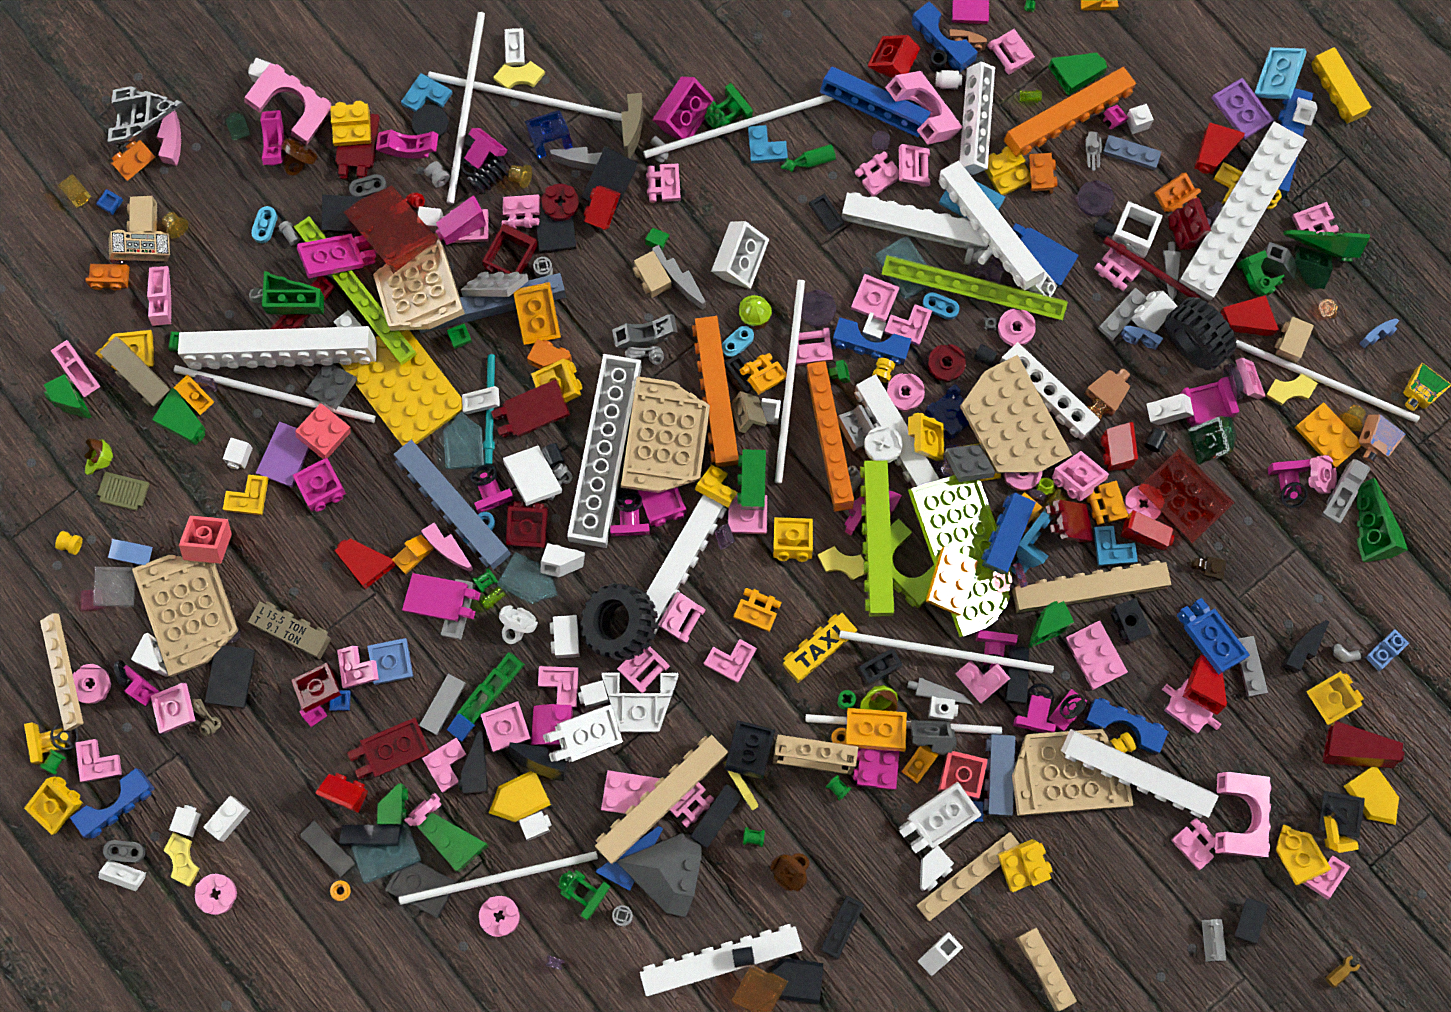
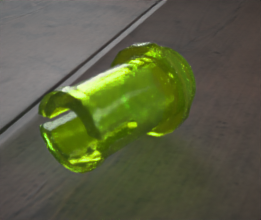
(1030, 96)
(491, 599)

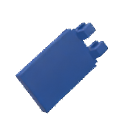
(1049, 254)
(1212, 636)

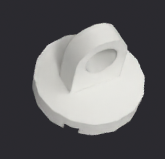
(883, 444)
(518, 620)

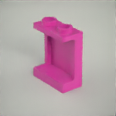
(1211, 401)
(662, 506)

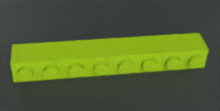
(878, 538)

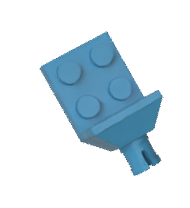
(1027, 553)

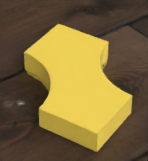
(511, 76)
(1298, 388)
(835, 561)
(745, 791)
(183, 868)

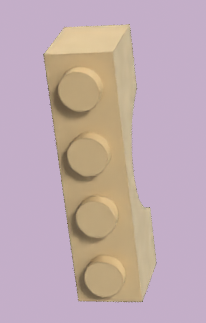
(1047, 969)

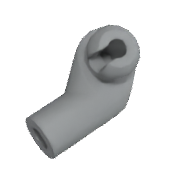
(656, 142)
(854, 477)
(1343, 655)

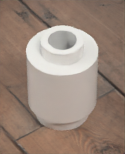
(948, 79)

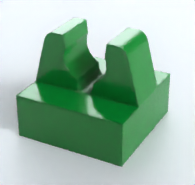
(459, 336)
(840, 372)

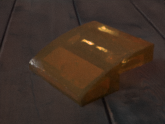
(759, 990)

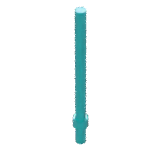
(489, 444)

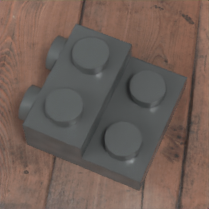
(935, 733)

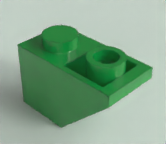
(391, 807)

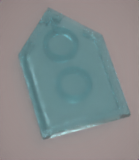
(463, 443)
(524, 580)

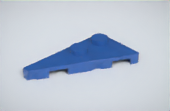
(618, 874)

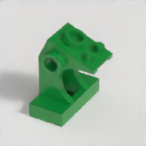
(734, 103)
(1257, 281)
(568, 884)

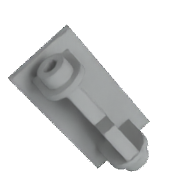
(1213, 940)

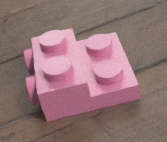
(1079, 476)

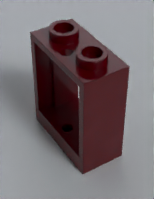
(515, 236)

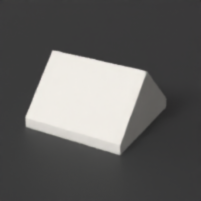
(149, 655)

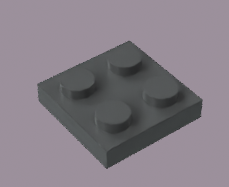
(331, 385)
(969, 463)

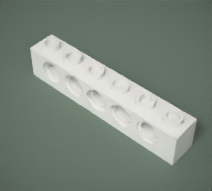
(977, 117)
(1060, 393)

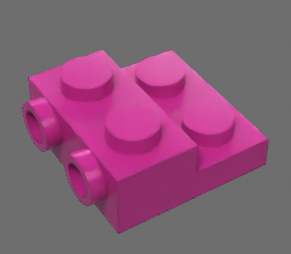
(319, 485)
(876, 768)

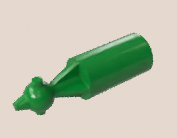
(811, 158)

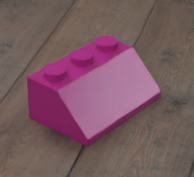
(684, 108)

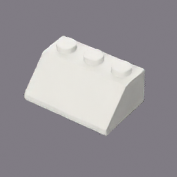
(740, 254)

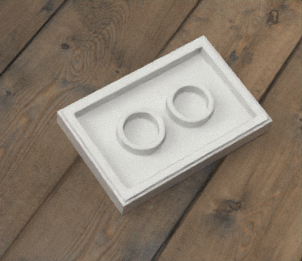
(532, 475)

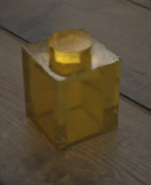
(74, 191)

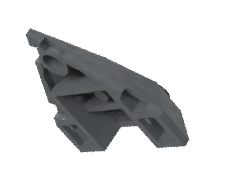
(137, 113)
(667, 872)

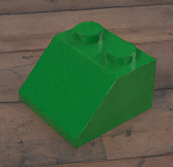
(66, 396)

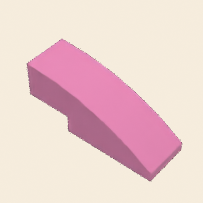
(170, 138)
(159, 296)
(75, 368)
(446, 547)

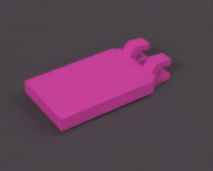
(970, 11)
(335, 255)
(438, 598)

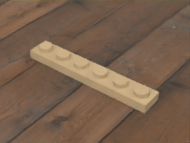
(61, 672)
(965, 879)

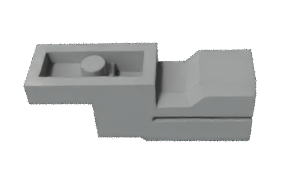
(1345, 491)

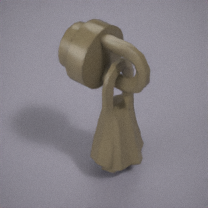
(207, 727)

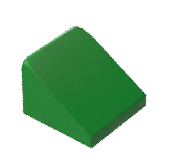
(656, 238)

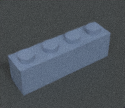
(1000, 770)

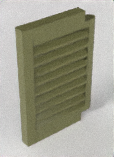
(122, 491)

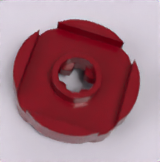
(563, 192)
(946, 352)

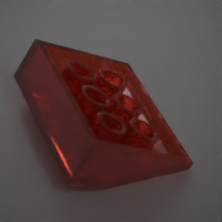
(390, 227)
(1186, 495)

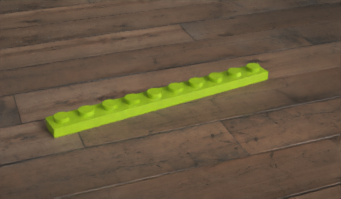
(974, 287)
(362, 300)

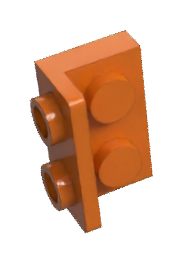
(108, 276)

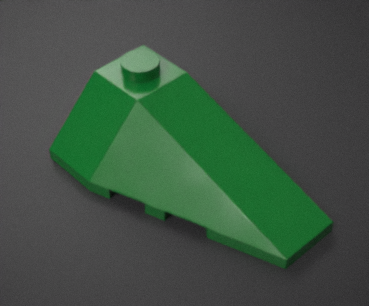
(1340, 245)
(1378, 528)

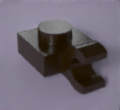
(1211, 567)

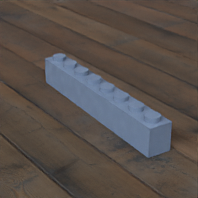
(481, 307)
(452, 504)

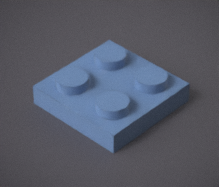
(392, 660)

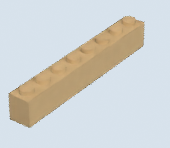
(1092, 587)
(661, 799)

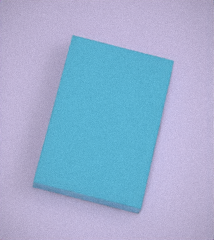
(1280, 73)

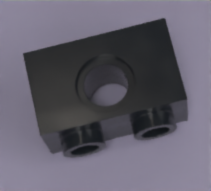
(1131, 610)
(880, 667)

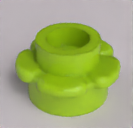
(1046, 486)

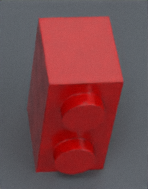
(601, 207)

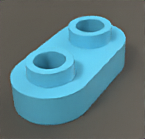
(264, 226)
(740, 343)

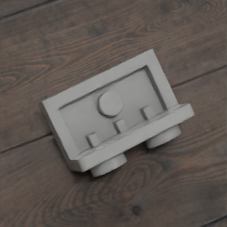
(855, 426)

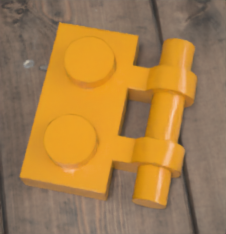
(765, 378)
(1112, 501)
(754, 614)

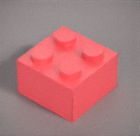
(322, 431)
(205, 539)
(964, 769)

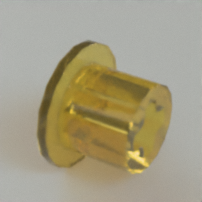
(521, 174)
(175, 225)
(1353, 417)
(1054, 497)

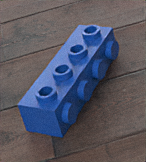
(1008, 533)

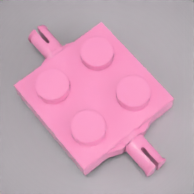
(1187, 712)

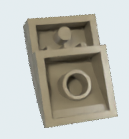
(632, 123)

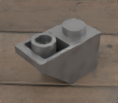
(1279, 261)

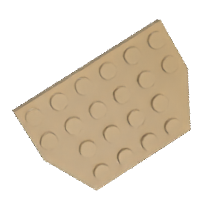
(419, 292)
(1013, 421)
(664, 437)
(185, 610)
(1053, 784)

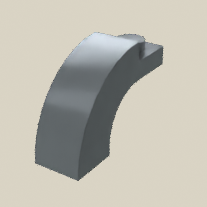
(645, 334)

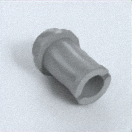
(286, 228)

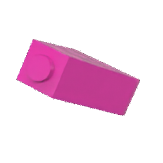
(461, 221)

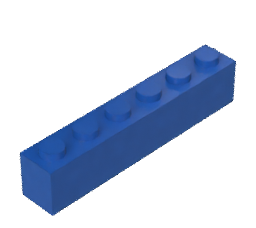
(873, 101)
(1286, 121)

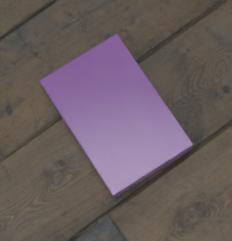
(1242, 108)
(283, 456)

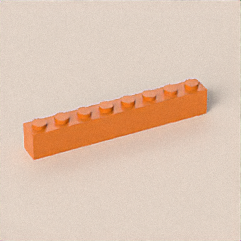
(1069, 112)
(716, 391)
(830, 436)

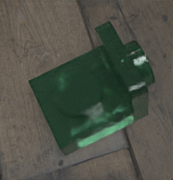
(237, 125)

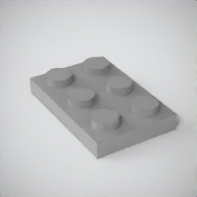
(494, 284)

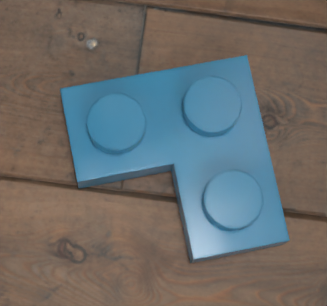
(424, 89)
(762, 150)
(1109, 552)

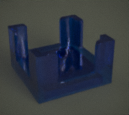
(547, 129)
(948, 412)

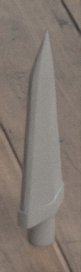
(1172, 261)
(928, 689)

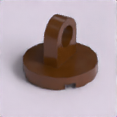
(296, 153)
(790, 872)

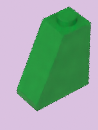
(1077, 70)
(179, 419)

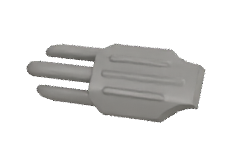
(1093, 148)

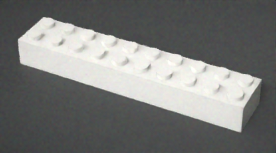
(1242, 211)
(277, 347)
(604, 451)

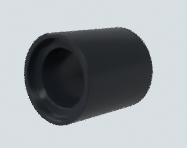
(940, 55)
(1104, 228)
(985, 355)
(1155, 440)
(553, 455)
(743, 956)

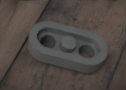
(368, 185)
(124, 851)

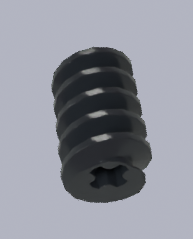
(487, 176)

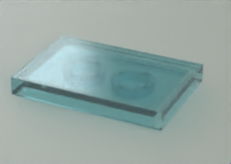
(904, 250)
(382, 860)

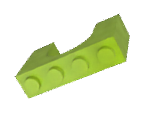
(913, 588)

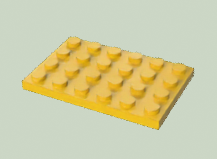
(407, 397)

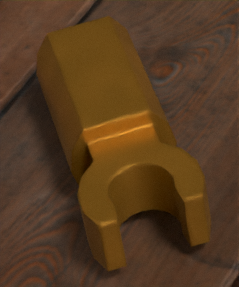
(1340, 973)

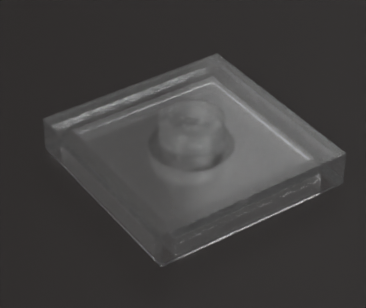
(114, 586)

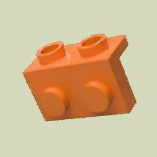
(132, 159)
(1041, 172)
(1176, 193)

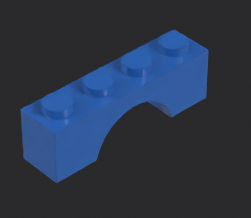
(959, 53)
(848, 336)
(1149, 736)
(133, 789)

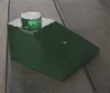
(1313, 266)
(1213, 438)

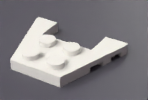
(639, 710)

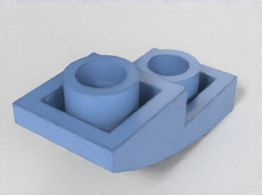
(1381, 331)
(1134, 334)
(130, 552)
(1387, 650)

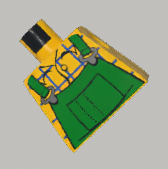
(1424, 387)

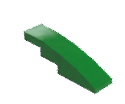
(491, 688)

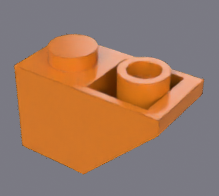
(545, 354)

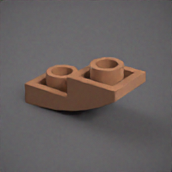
(974, 39)

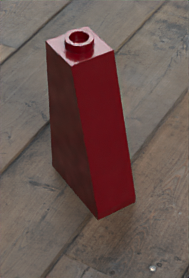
(1360, 748)

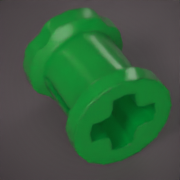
(488, 574)
(846, 693)
(52, 761)
(838, 787)
(753, 837)

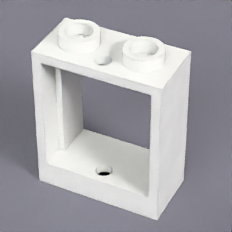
(1138, 245)

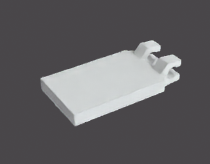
(585, 734)
(940, 817)

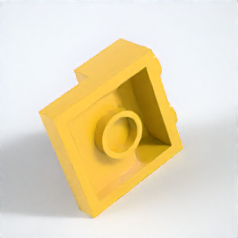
(351, 123)
(1007, 171)
(563, 372)
(927, 435)
(793, 539)
(1335, 697)
(53, 804)
(1025, 865)

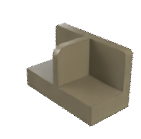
(747, 411)

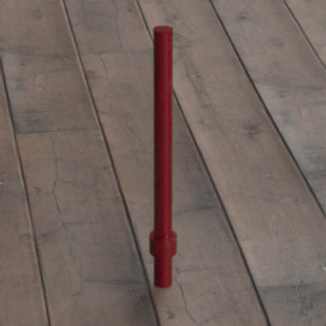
(1120, 249)

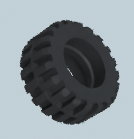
(1200, 333)
(598, 616)

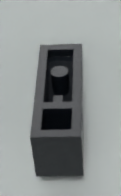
(474, 773)

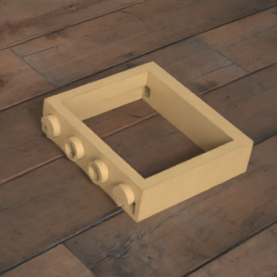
(815, 754)

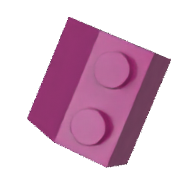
(545, 719)

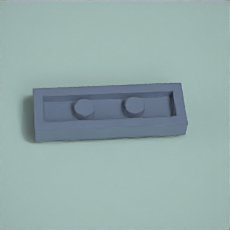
(1131, 152)

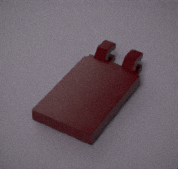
(358, 155)
(532, 410)
(1072, 521)
(390, 749)

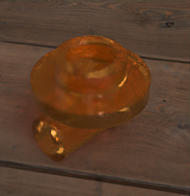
(1328, 308)

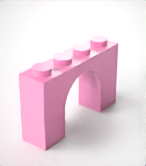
(275, 81)
(915, 87)
(1256, 793)

